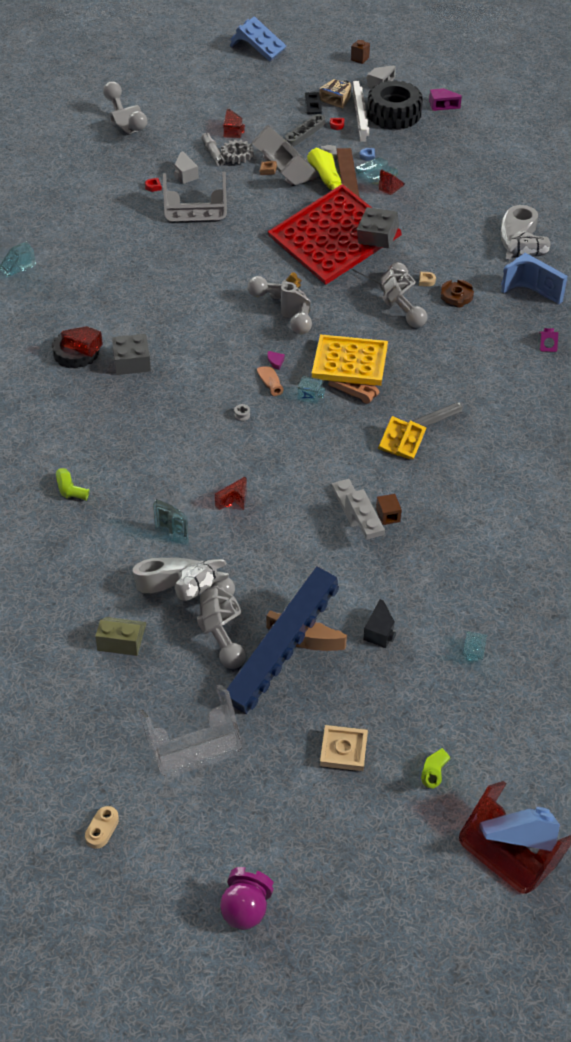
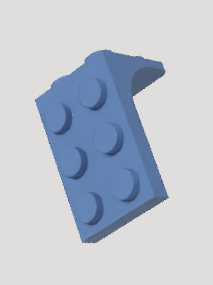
(259, 37)
(536, 275)

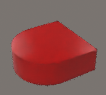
(336, 123)
(153, 185)

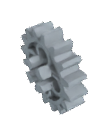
(245, 151)

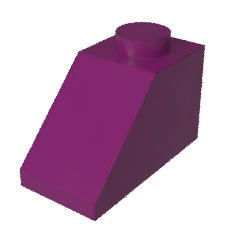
(444, 99)

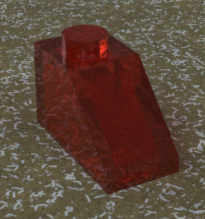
(233, 125)
(82, 339)

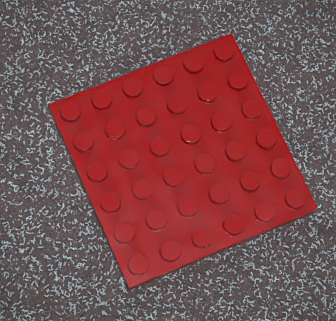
(326, 234)

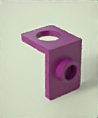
(549, 333)

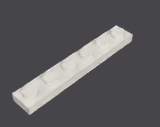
(360, 111)

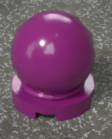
(245, 899)

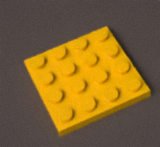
(350, 360)

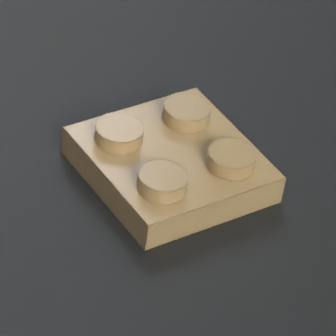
(343, 748)

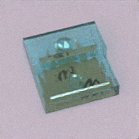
(372, 168)
(171, 521)

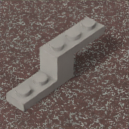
(358, 509)

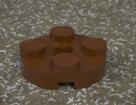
(450, 293)

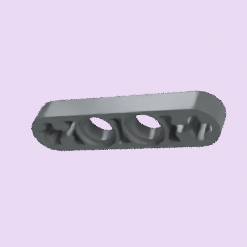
(315, 122)

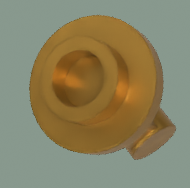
(294, 279)

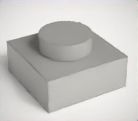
(331, 149)

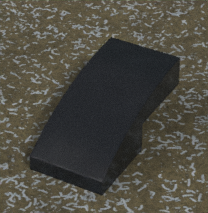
(313, 103)

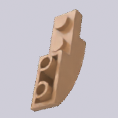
(316, 638)

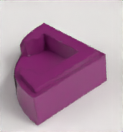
(276, 359)

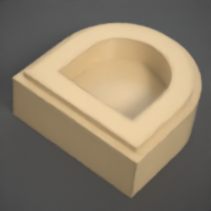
(427, 279)

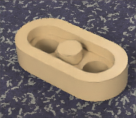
(101, 825)

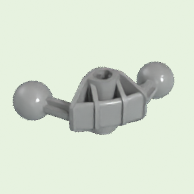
(129, 118)
(395, 285)
(293, 301)
(216, 609)

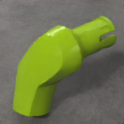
(66, 486)
(431, 772)

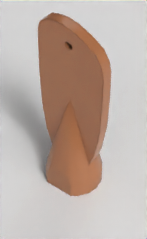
(271, 380)

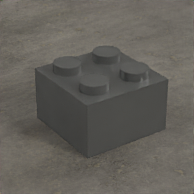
(378, 227)
(131, 354)

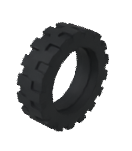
(70, 360)

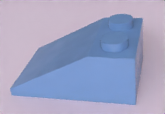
(524, 828)

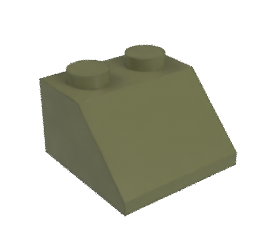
(120, 635)

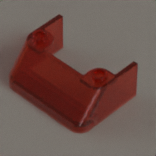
(510, 861)

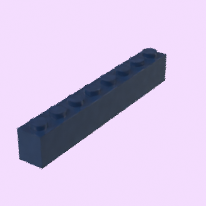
(281, 639)

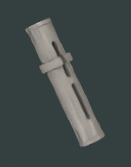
(210, 145)

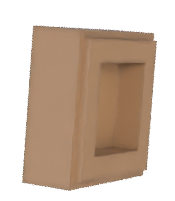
(268, 168)

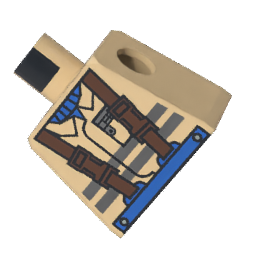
(336, 93)

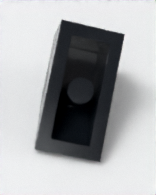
(380, 626)

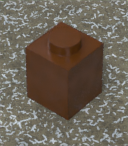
(360, 51)
(388, 509)

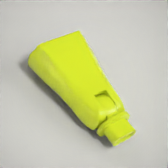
(325, 165)

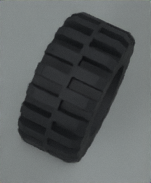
(394, 104)

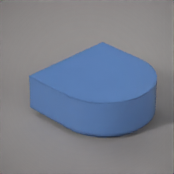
(367, 154)

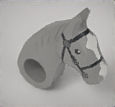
(517, 232)
(187, 575)

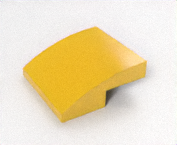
(402, 438)

